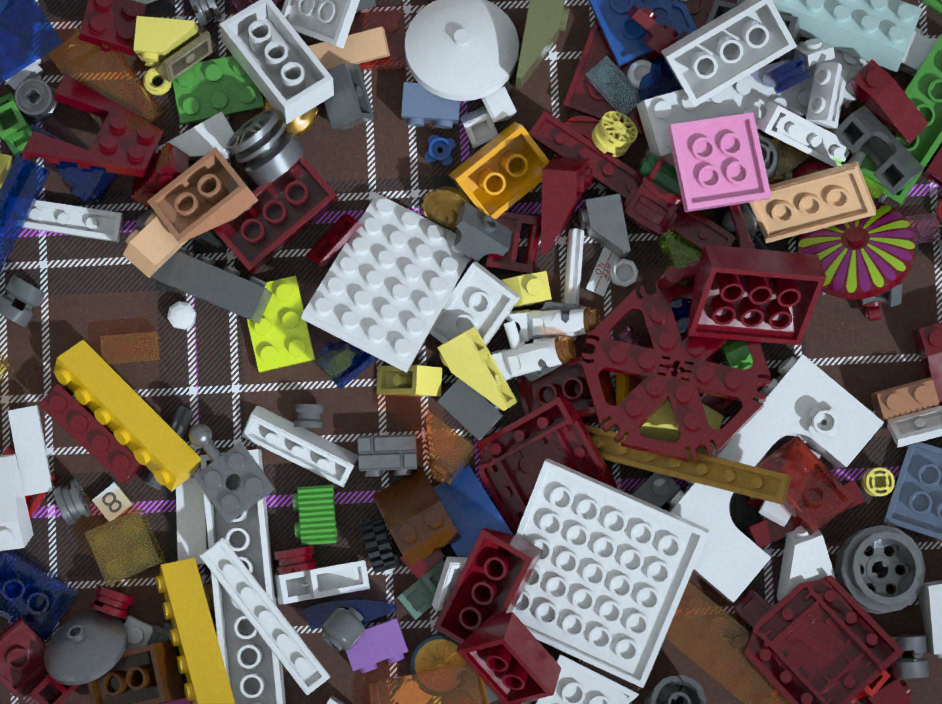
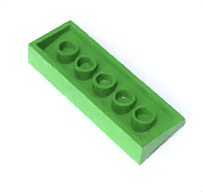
(926, 95)

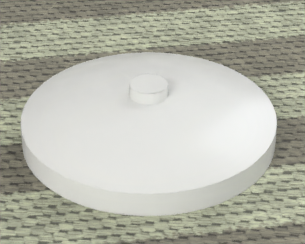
(461, 48)

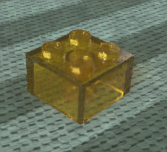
(124, 547)

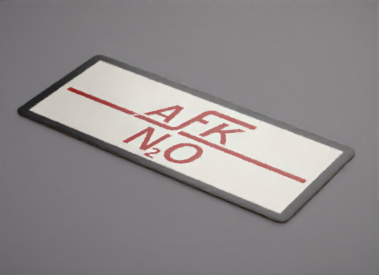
(599, 279)

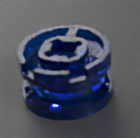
(789, 74)

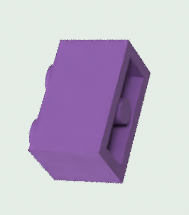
(378, 644)

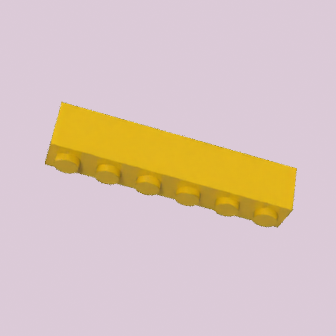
(126, 415)
(193, 633)

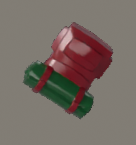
(657, 198)

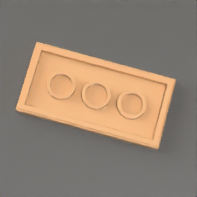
(814, 202)

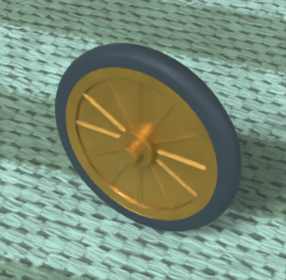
(434, 653)

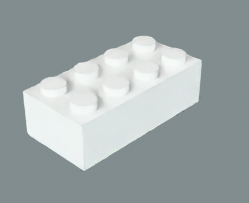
(277, 59)

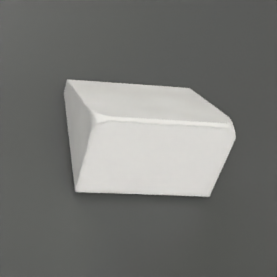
(479, 127)

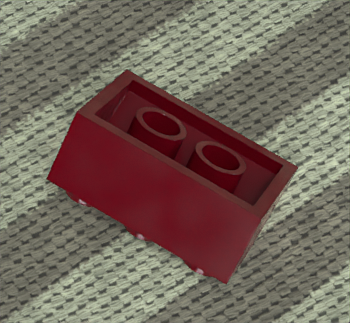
(510, 660)

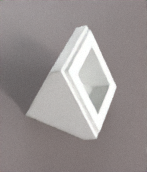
(499, 105)

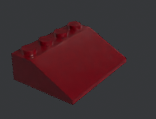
(754, 294)

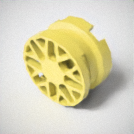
(612, 135)

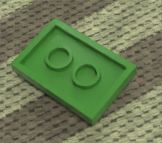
(215, 88)

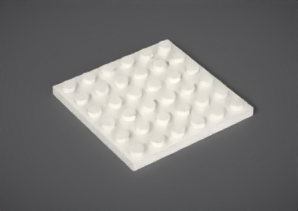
(605, 571)

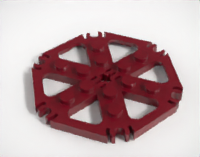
(660, 385)

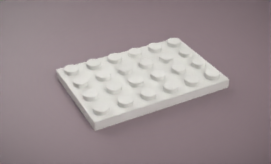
(388, 283)

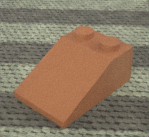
(202, 197)

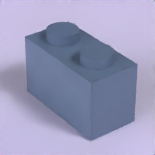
(423, 106)

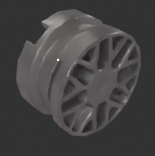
(205, 10)
(72, 502)

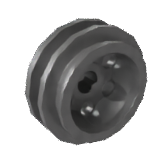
(855, 569)

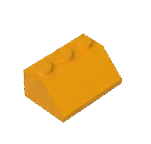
(501, 171)

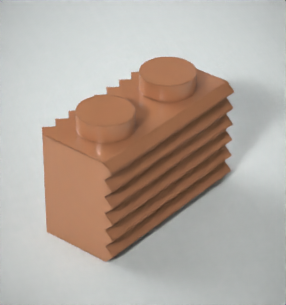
(905, 399)

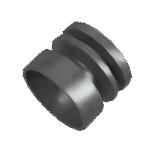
(265, 147)

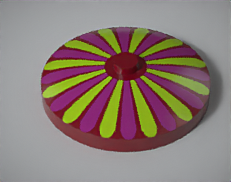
(863, 254)

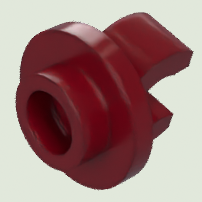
(871, 309)

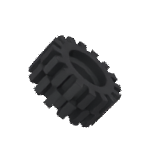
(378, 545)

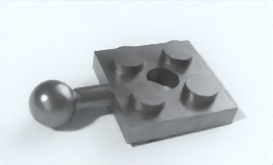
(215, 475)

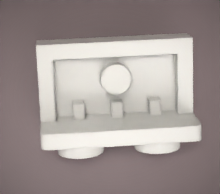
(827, 94)

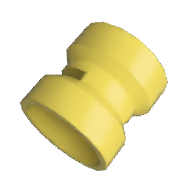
(875, 485)

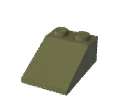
(541, 32)

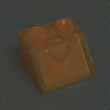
(445, 450)

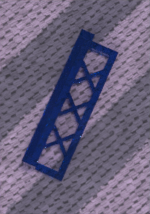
(17, 200)

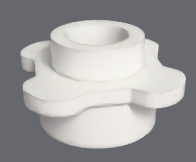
(831, 418)

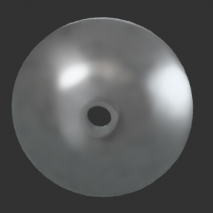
(85, 648)

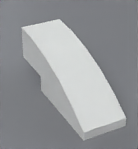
(321, 582)

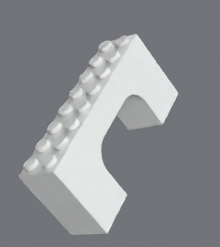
(728, 556)

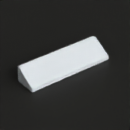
(299, 446)

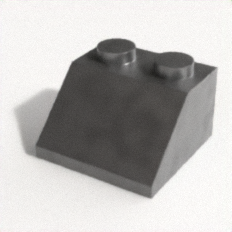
(606, 223)

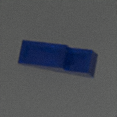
(368, 608)

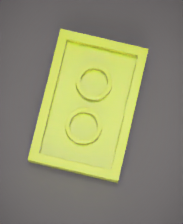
(281, 335)

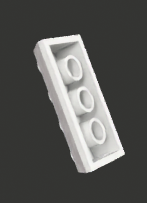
(728, 49)

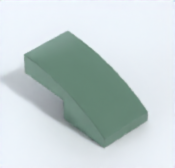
(420, 595)

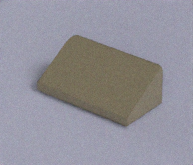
(186, 57)

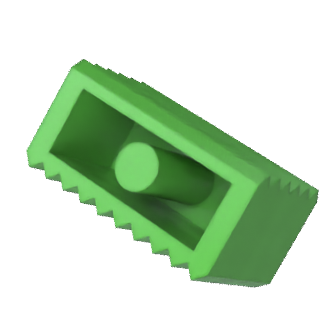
(316, 515)

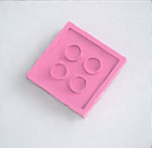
(719, 162)

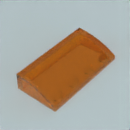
(106, 74)
(438, 686)

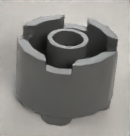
(676, 688)

